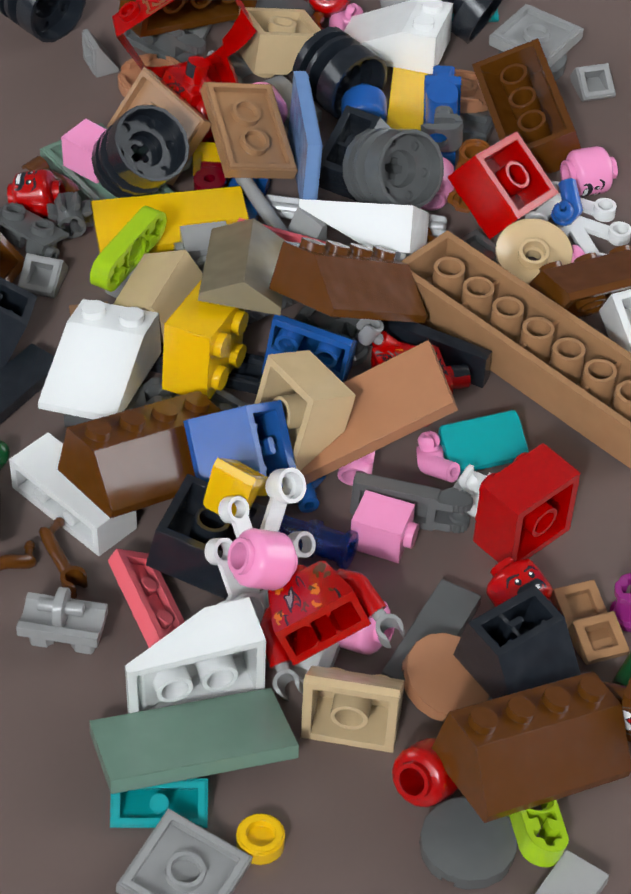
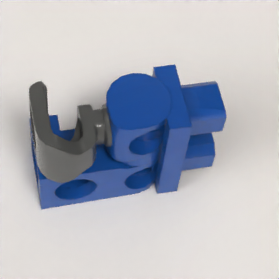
(442, 110)

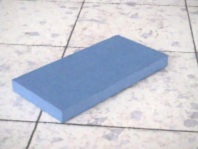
(305, 137)

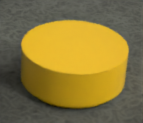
(261, 838)

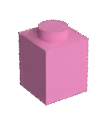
(78, 148)
(384, 526)

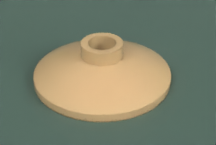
(531, 239)

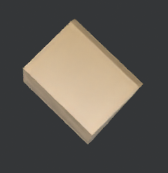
(160, 284)

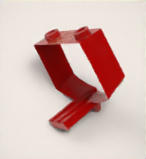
(220, 65)

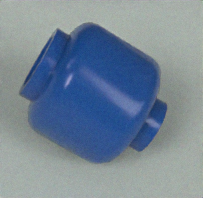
(366, 98)

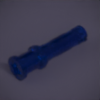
(329, 542)

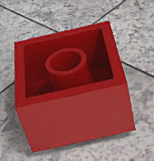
(502, 184)
(526, 505)

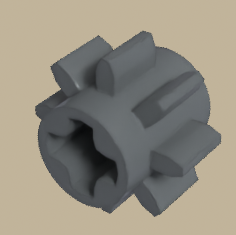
(71, 213)

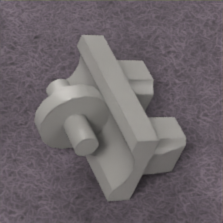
(62, 620)

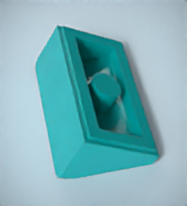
(484, 440)
(147, 805)

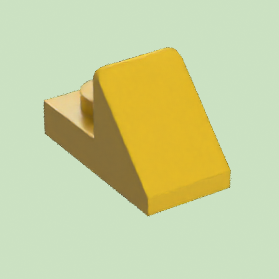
(233, 479)

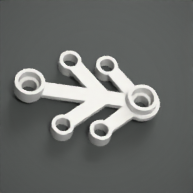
(602, 210)
(293, 491)

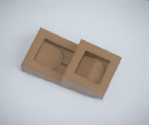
(592, 630)

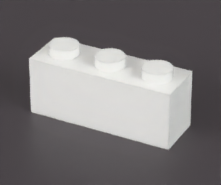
(39, 481)

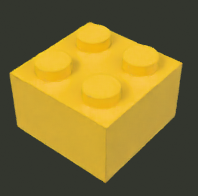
(202, 345)

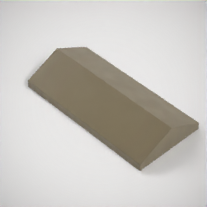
(241, 267)

